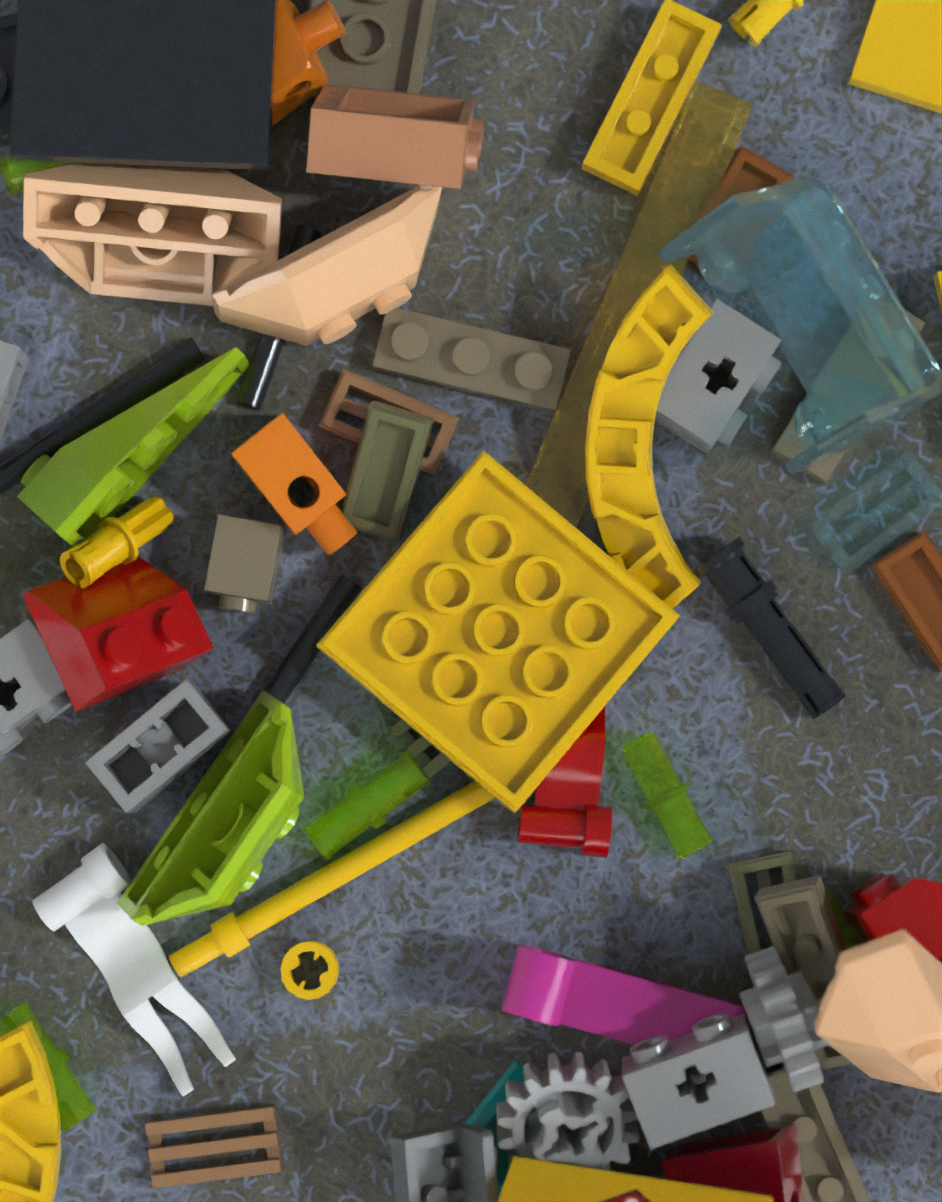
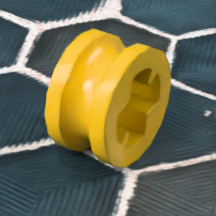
(293, 960)

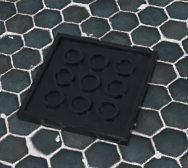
(145, 82)

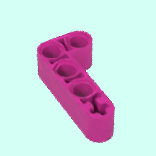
(603, 999)

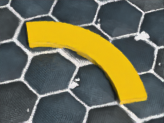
(622, 435)
(27, 1119)

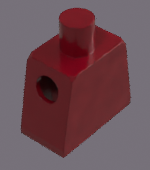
(746, 1162)

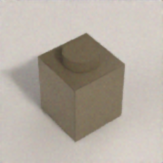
(244, 563)

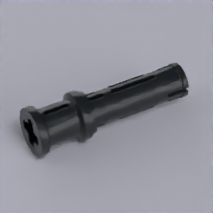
(754, 604)

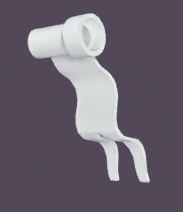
(127, 958)

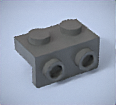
(445, 1164)

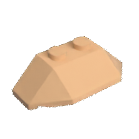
(151, 228)
(338, 276)
(887, 1011)

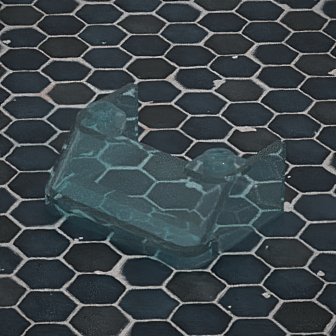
(826, 305)

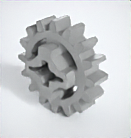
(783, 1018)
(569, 1115)

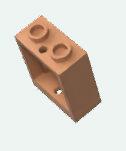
(393, 136)

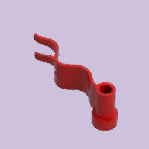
(568, 800)

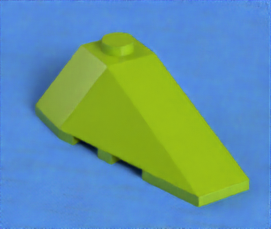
(115, 460)

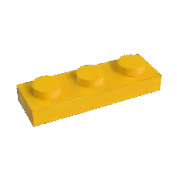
(651, 97)

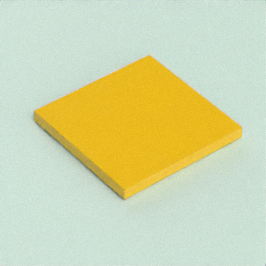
(498, 631)

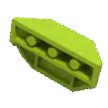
(226, 822)

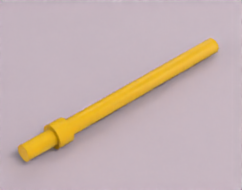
(233, 933)

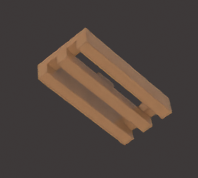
(339, 403)
(160, 1153)

